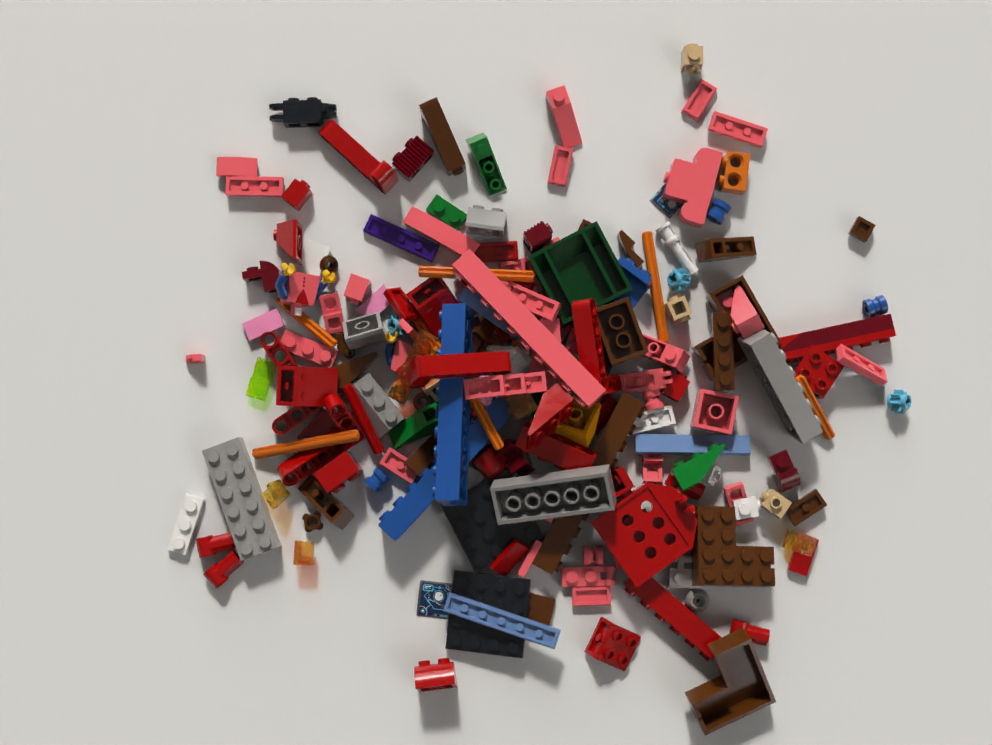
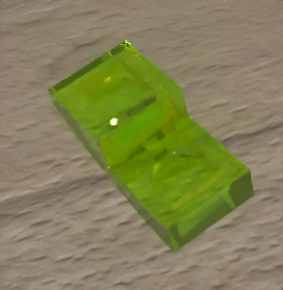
(261, 379)

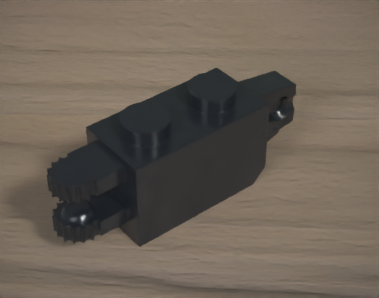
(303, 112)

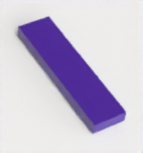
(401, 238)

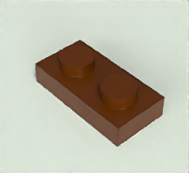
(805, 507)

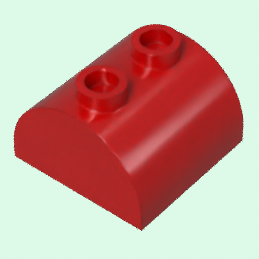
(435, 676)

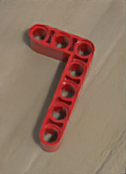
(378, 173)
(590, 344)
(289, 361)
(425, 368)
(308, 461)

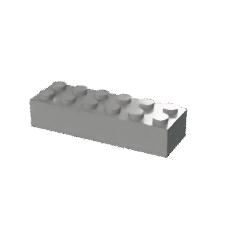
(780, 385)
(553, 494)
(241, 498)

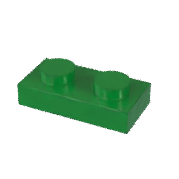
(446, 212)

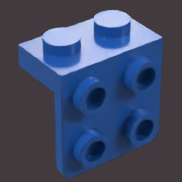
(639, 280)

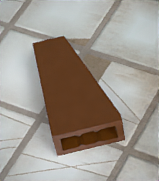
(442, 137)

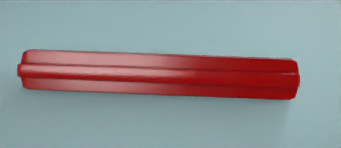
(363, 418)

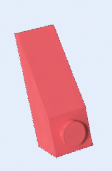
(563, 116)
(744, 314)

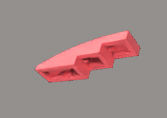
(439, 232)
(505, 385)

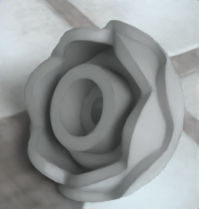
(691, 603)

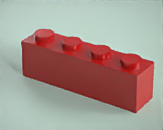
(558, 450)

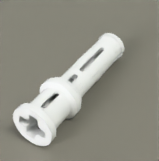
(672, 241)

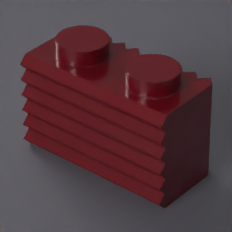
(412, 158)
(537, 236)

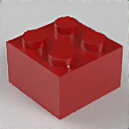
(338, 472)

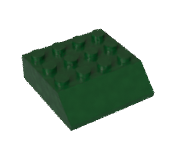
(580, 269)

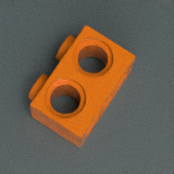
(738, 173)

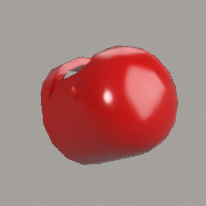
(489, 463)

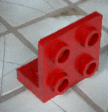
(819, 371)
(622, 478)
(612, 644)

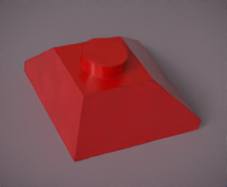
(289, 238)

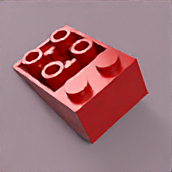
(428, 301)
(305, 385)
(553, 409)

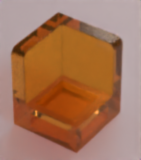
(304, 553)

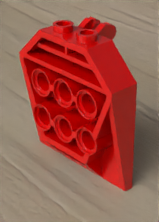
(676, 519)

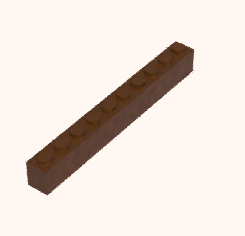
(608, 445)

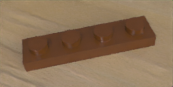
(723, 351)

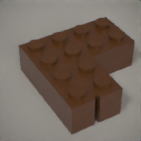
(704, 350)
(719, 560)
(738, 689)

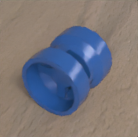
(718, 211)
(875, 306)
(377, 479)

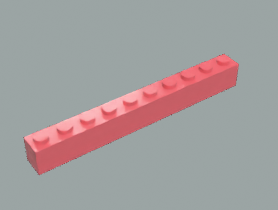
(529, 329)

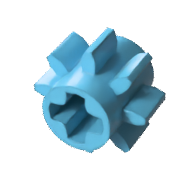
(679, 280)
(393, 325)
(899, 401)

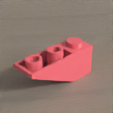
(666, 354)

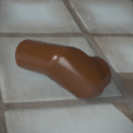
(342, 347)

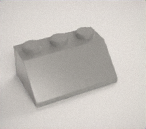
(378, 405)

